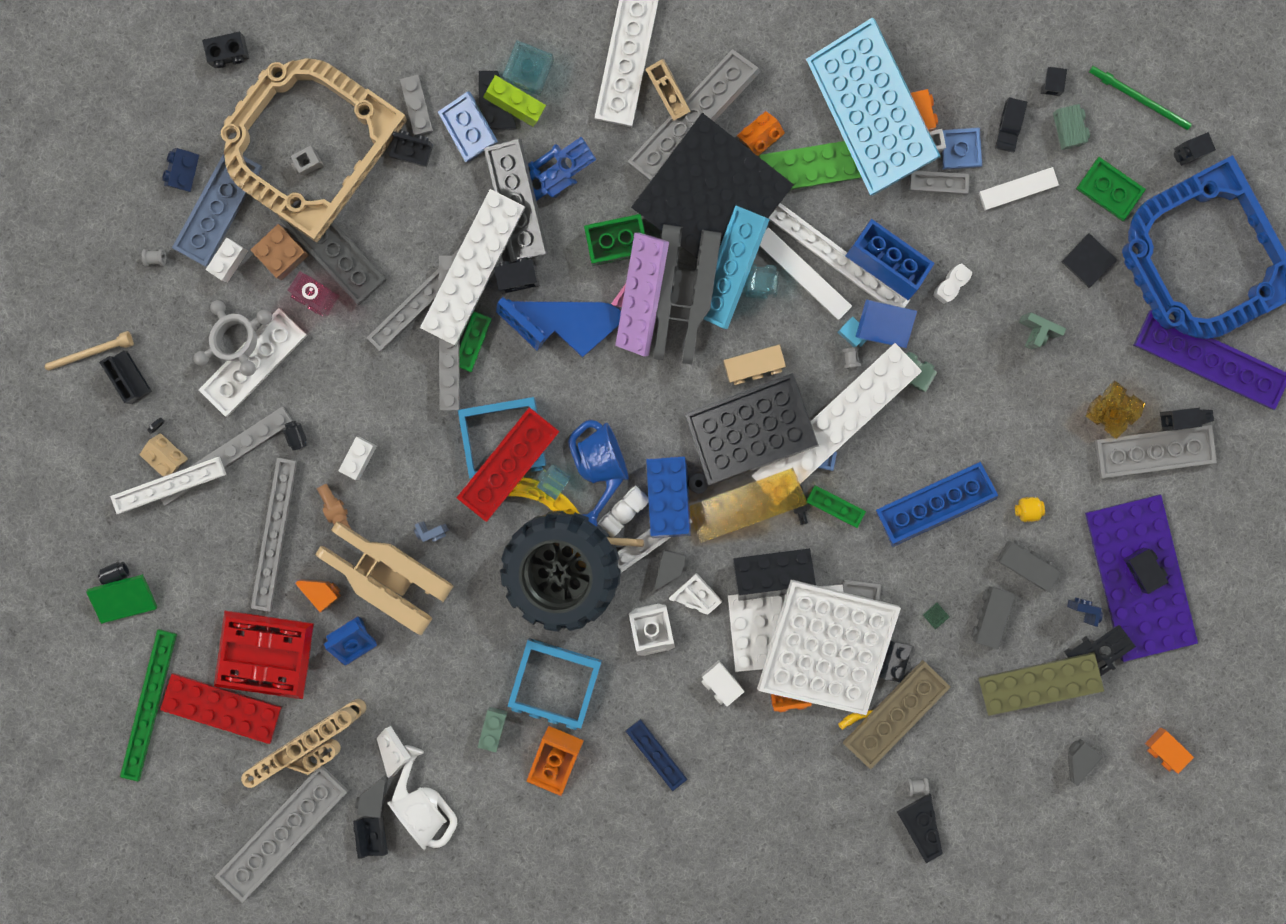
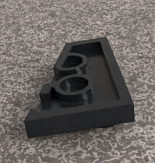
(495, 116)
(922, 827)

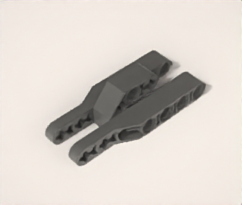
(680, 294)

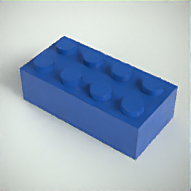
(890, 259)
(668, 497)

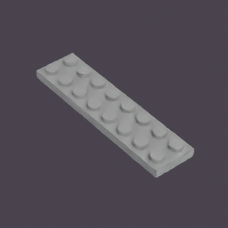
(709, 97)
(281, 833)

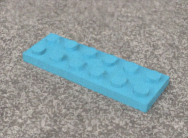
(734, 263)

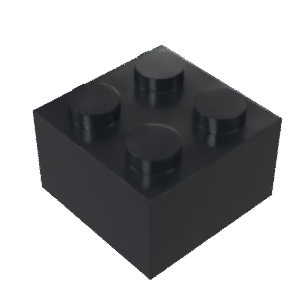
(516, 275)

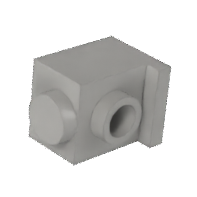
(300, 157)

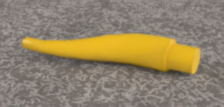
(852, 718)

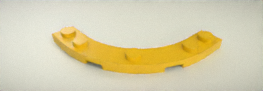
(528, 488)

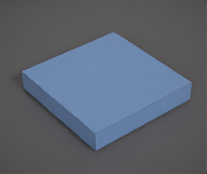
(962, 148)

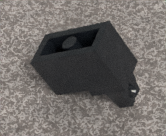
(1185, 418)

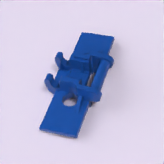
(559, 175)

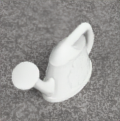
(419, 808)

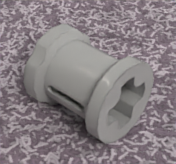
(154, 257)
(851, 357)
(917, 786)

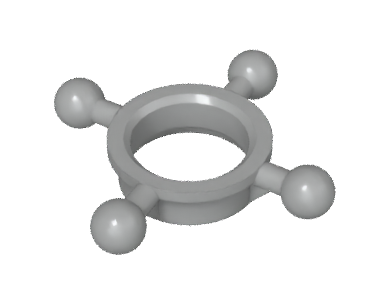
(220, 327)

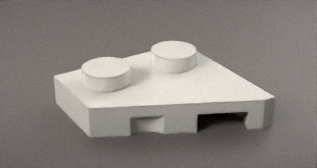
(697, 595)
(392, 751)

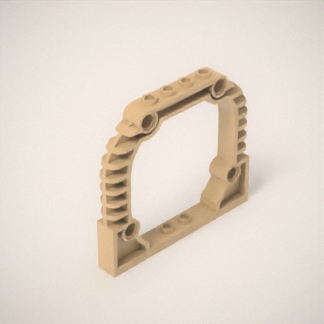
(312, 216)

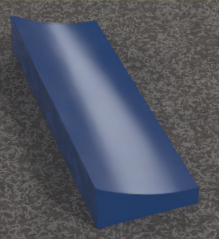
(937, 504)

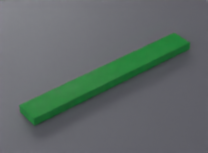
(148, 705)

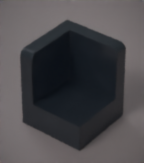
(1054, 81)

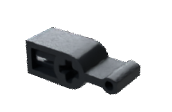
(1010, 124)

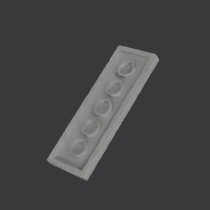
(1155, 451)

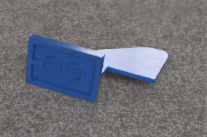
(577, 323)

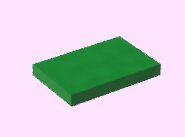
(1110, 189)
(121, 599)

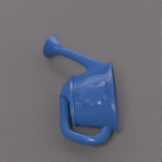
(598, 461)

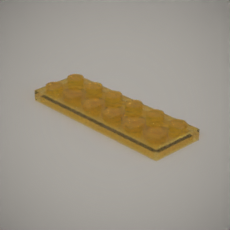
(747, 505)

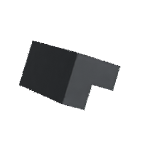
(125, 377)

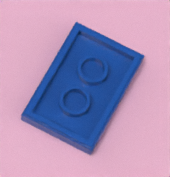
(886, 323)

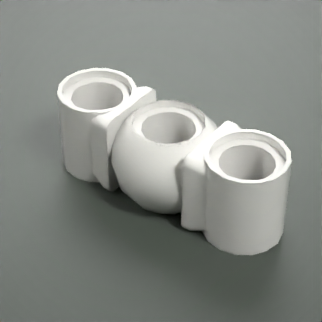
(623, 511)

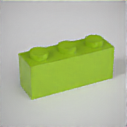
(514, 101)

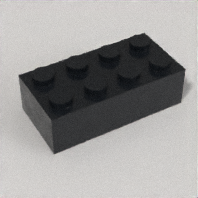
(771, 573)

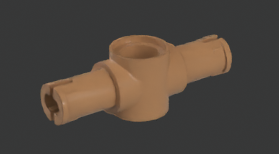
(333, 507)

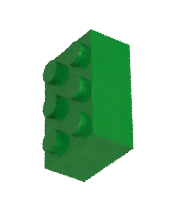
(612, 239)

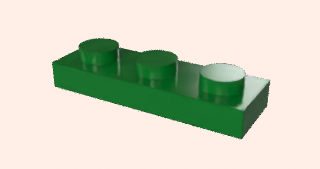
(473, 340)
(835, 506)

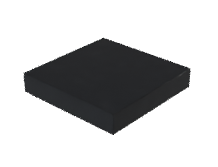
(1088, 260)

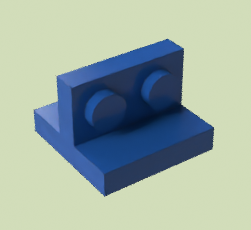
(349, 641)

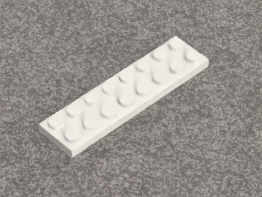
(626, 61)
(472, 267)

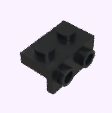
(411, 148)
(895, 661)
(370, 837)

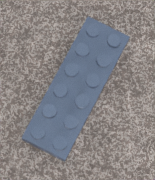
(212, 214)

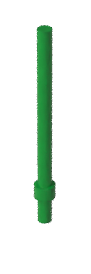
(1108, 78)

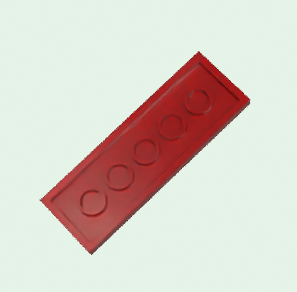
(508, 464)
(221, 708)

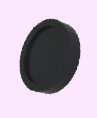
(155, 425)

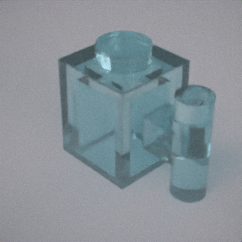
(553, 481)

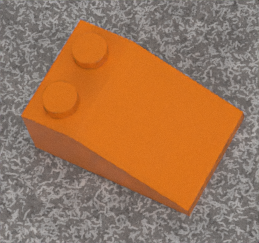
(554, 760)

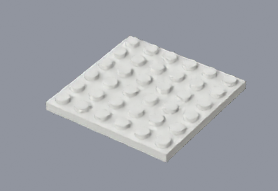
(828, 647)

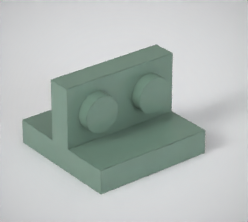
(1041, 330)

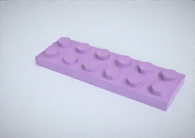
(642, 293)

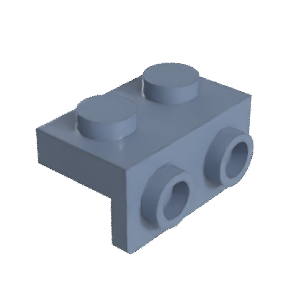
(435, 534)

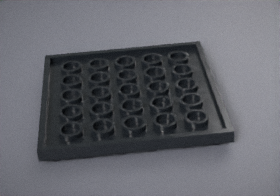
(706, 181)

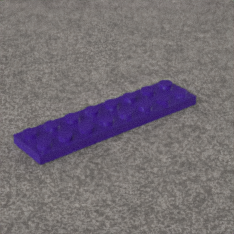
(1214, 362)

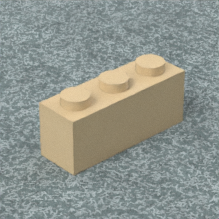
(754, 364)

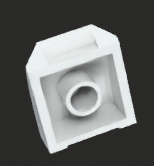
(651, 629)

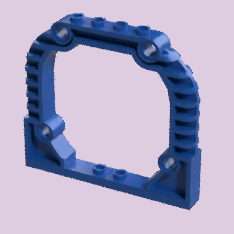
(1224, 181)

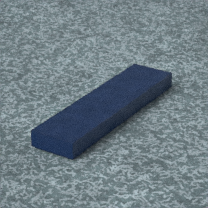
(656, 754)

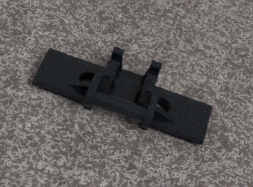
(1115, 639)

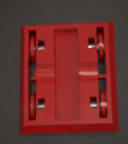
(263, 655)

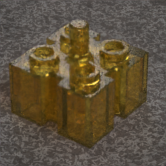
(1115, 409)

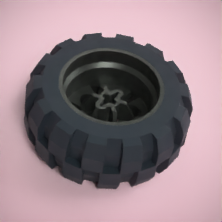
(550, 605)

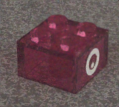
(309, 291)

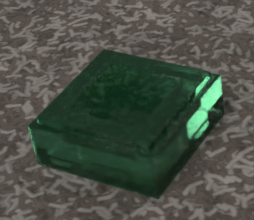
(935, 615)

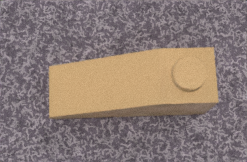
(668, 89)

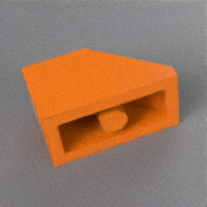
(320, 593)

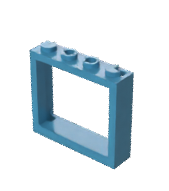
(463, 413)
(563, 654)

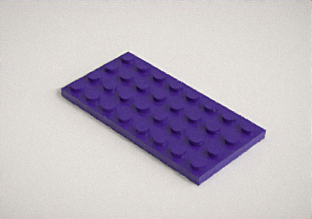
(1151, 620)

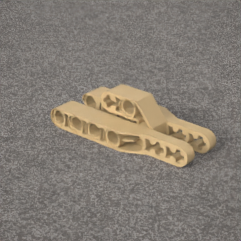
(391, 569)
(293, 753)

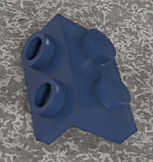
(180, 169)
(1093, 614)

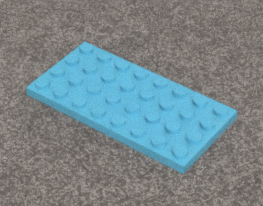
(873, 107)

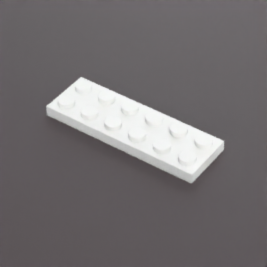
(276, 340)

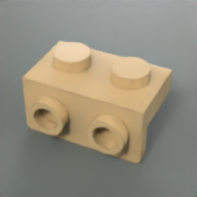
(163, 455)

